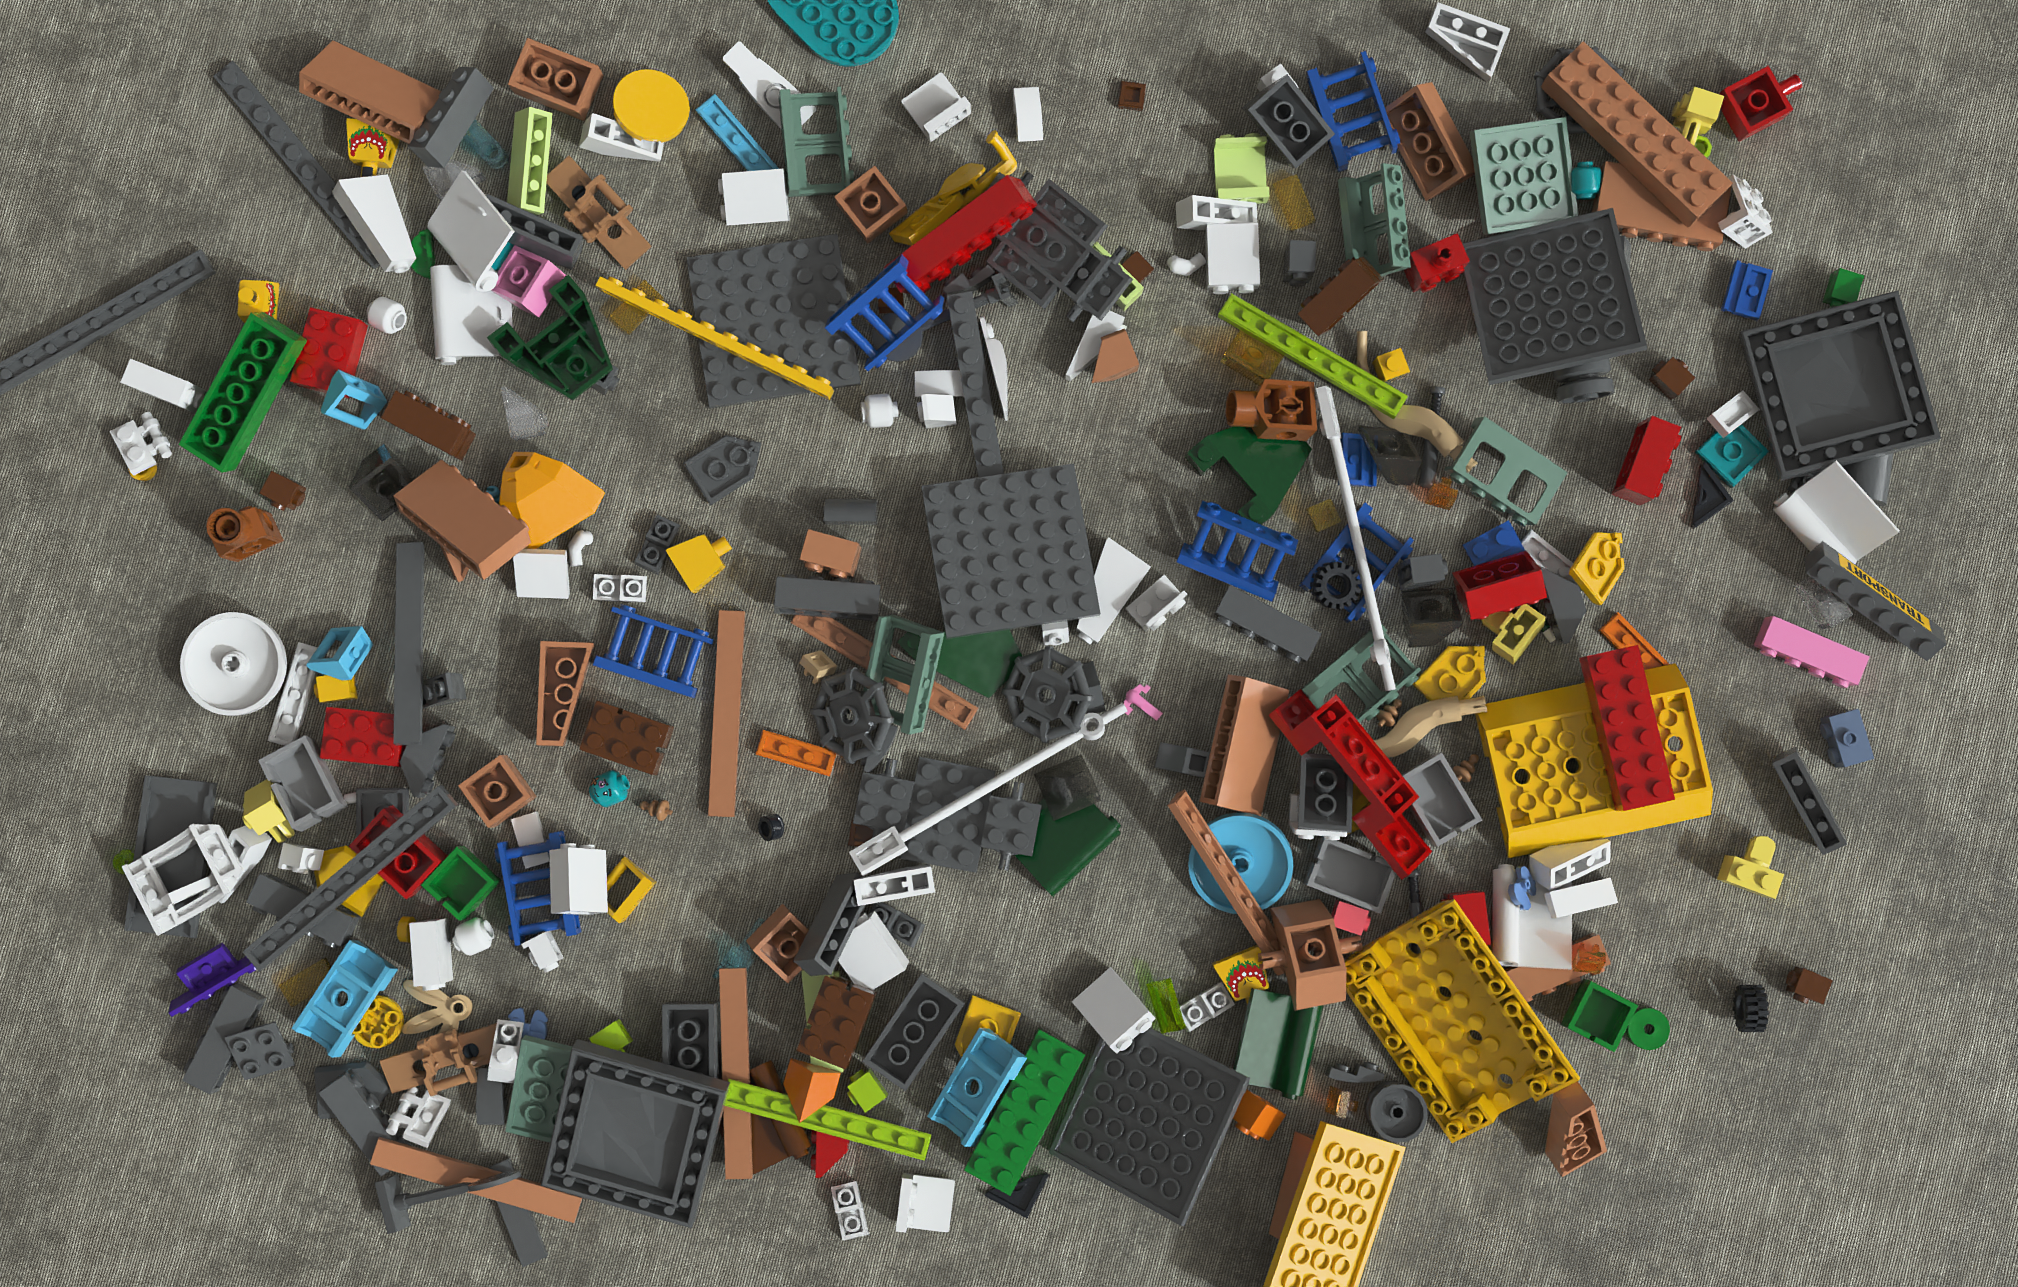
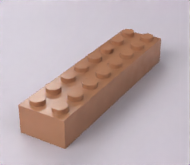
(1636, 134)

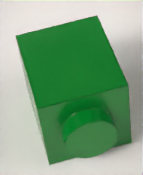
(1843, 287)

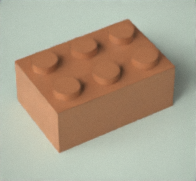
(555, 79)

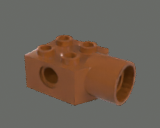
(1275, 409)
(242, 532)

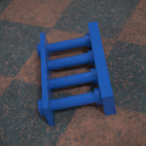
(1326, 107)
(879, 288)
(1344, 540)
(1229, 572)
(659, 675)
(517, 931)

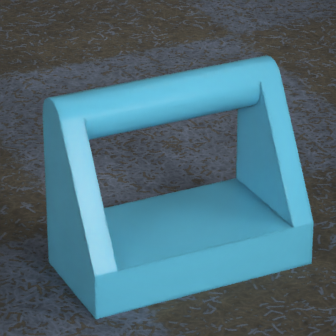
(344, 383)
(347, 658)

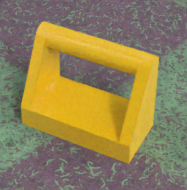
(635, 896)

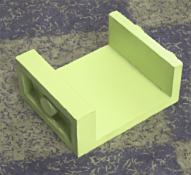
(1241, 168)

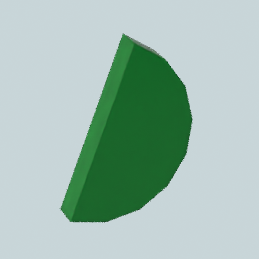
(424, 252)

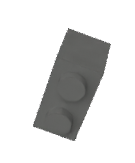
(1299, 262)

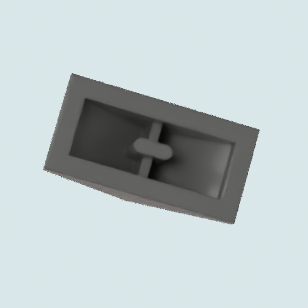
(1095, 688)

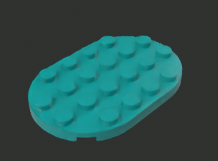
(841, 30)

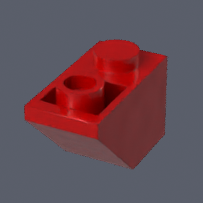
(828, 1151)

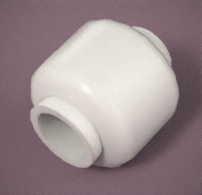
(386, 315)
(878, 410)
(473, 936)

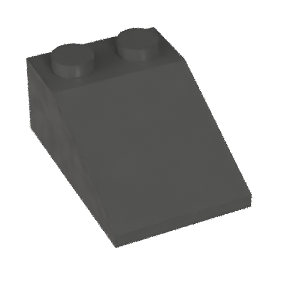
(1323, 794)

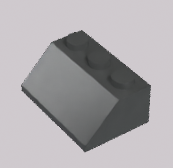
(1288, 121)

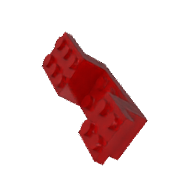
(1367, 767)

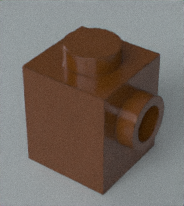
(1671, 377)
(283, 492)
(1807, 985)

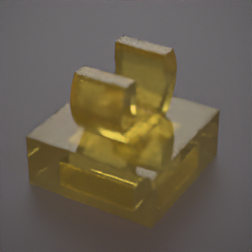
(1323, 515)

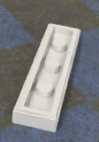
(294, 697)

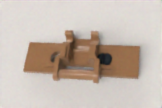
(590, 218)
(438, 1051)

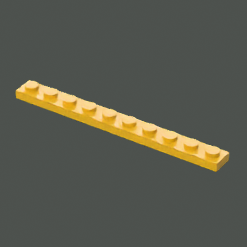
(706, 332)

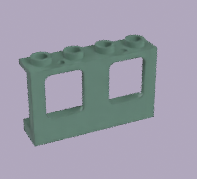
(799, 145)
(1363, 227)
(1516, 459)
(1349, 669)
(918, 676)

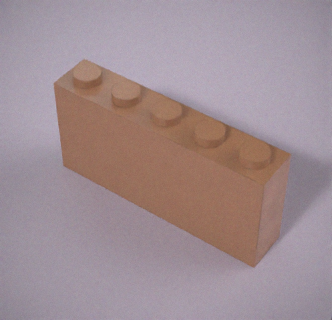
(368, 91)
(1644, 215)
(463, 519)
(1243, 746)

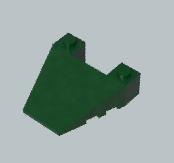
(566, 353)
(1262, 465)
(974, 661)

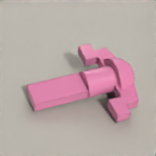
(1133, 696)

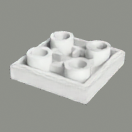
(541, 573)

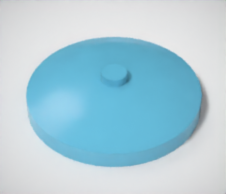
(1256, 851)

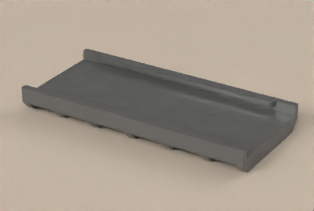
(165, 812)

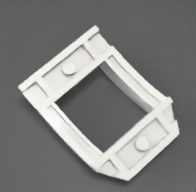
(150, 888)

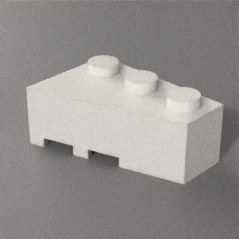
(1468, 38)

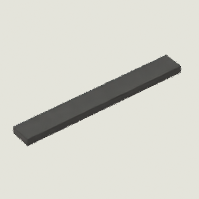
(409, 643)

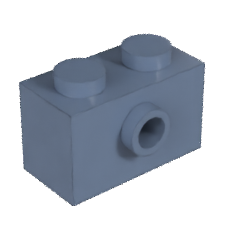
(1846, 738)

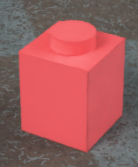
(1350, 918)

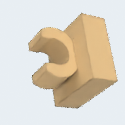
(817, 665)

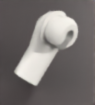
(1185, 267)
(575, 546)

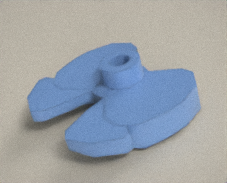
(1523, 884)
(536, 1028)

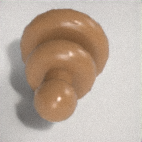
(1387, 716)
(1466, 768)
(660, 809)

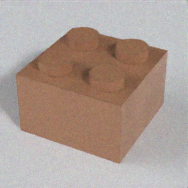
(871, 204)
(830, 554)
(497, 791)
(779, 942)

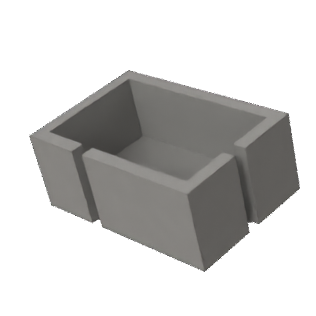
(307, 783)
(1441, 800)
(1350, 874)

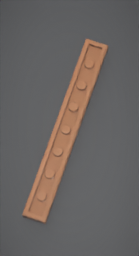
(858, 648)
(726, 713)
(1225, 874)
(735, 1067)
(450, 1171)

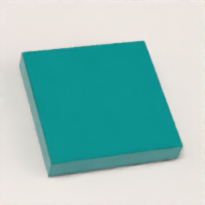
(1732, 455)

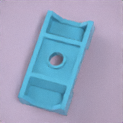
(360, 975)
(992, 1065)

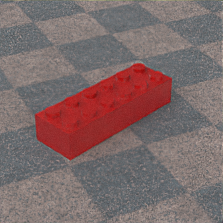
(966, 232)
(1627, 728)

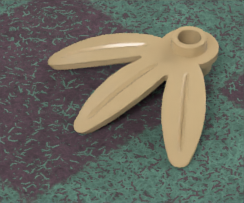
(443, 1014)

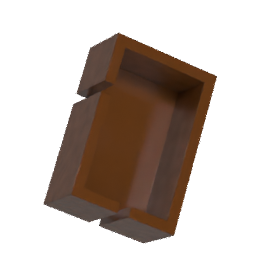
(1339, 295)
(429, 424)
(626, 738)
(836, 1021)

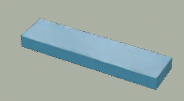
(734, 135)

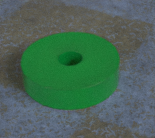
(1656, 1037)

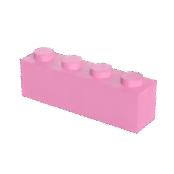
(1811, 651)

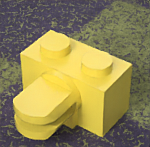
(1696, 113)
(1514, 631)
(264, 812)
(1753, 869)

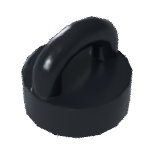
(771, 827)

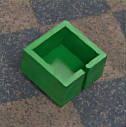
(463, 880)
(1599, 1015)

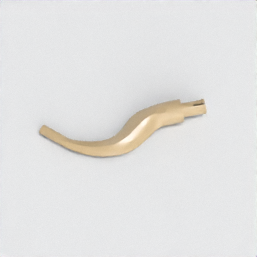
(1417, 419)
(1423, 718)

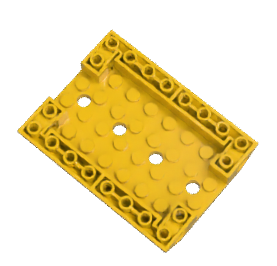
(1566, 807)
(1432, 1032)

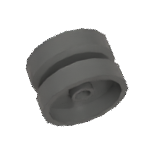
(1584, 382)
(1380, 1107)

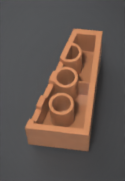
(560, 684)
(1573, 1130)

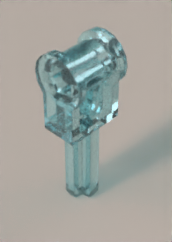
(742, 955)

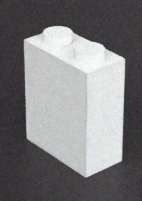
(754, 197)
(1232, 257)
(163, 386)
(578, 880)
(431, 953)
(872, 953)
(1114, 1010)

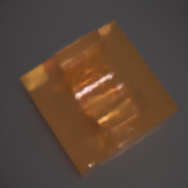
(1441, 494)
(1589, 961)
(1340, 1102)

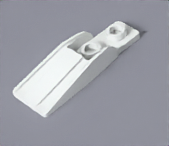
(762, 82)
(997, 362)

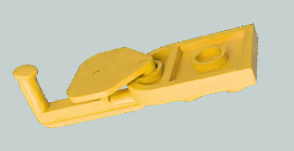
(949, 198)

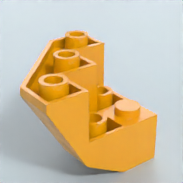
(546, 495)

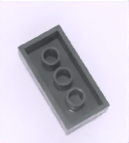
(914, 1031)
(692, 1036)

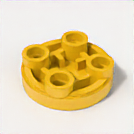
(380, 1023)

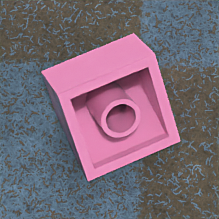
(526, 280)

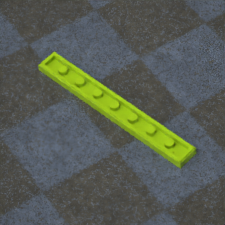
(1312, 356)
(829, 1121)

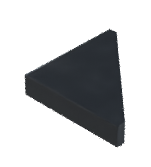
(1709, 497)
(1023, 1195)

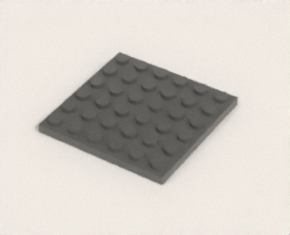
(1552, 297)
(781, 304)
(1010, 551)
(1150, 1121)

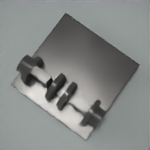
(260, 1050)

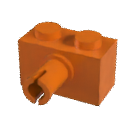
(1257, 1116)

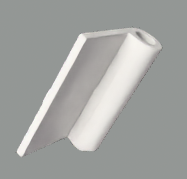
(471, 231)
(464, 316)
(1836, 512)
(1529, 935)

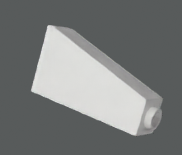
(377, 218)
(1115, 581)

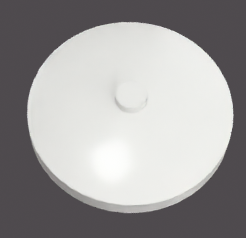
(233, 664)

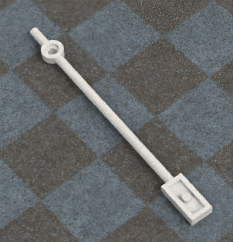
(1330, 427)
(891, 843)

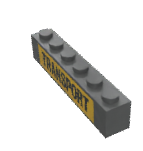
(1874, 601)

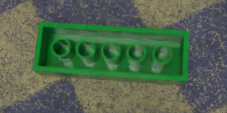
(242, 392)
(1024, 1112)

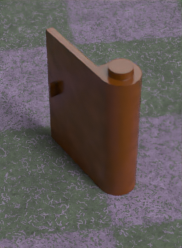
(772, 1138)

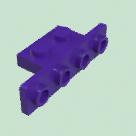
(208, 974)

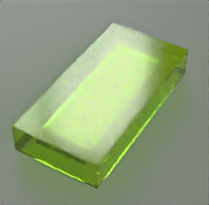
(1166, 1005)

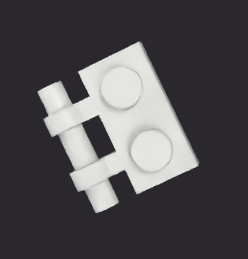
(133, 446)
(425, 1120)

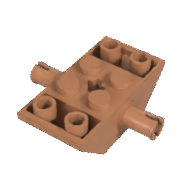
(1314, 978)

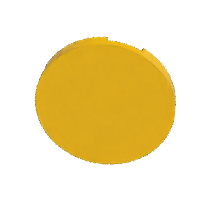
(650, 106)

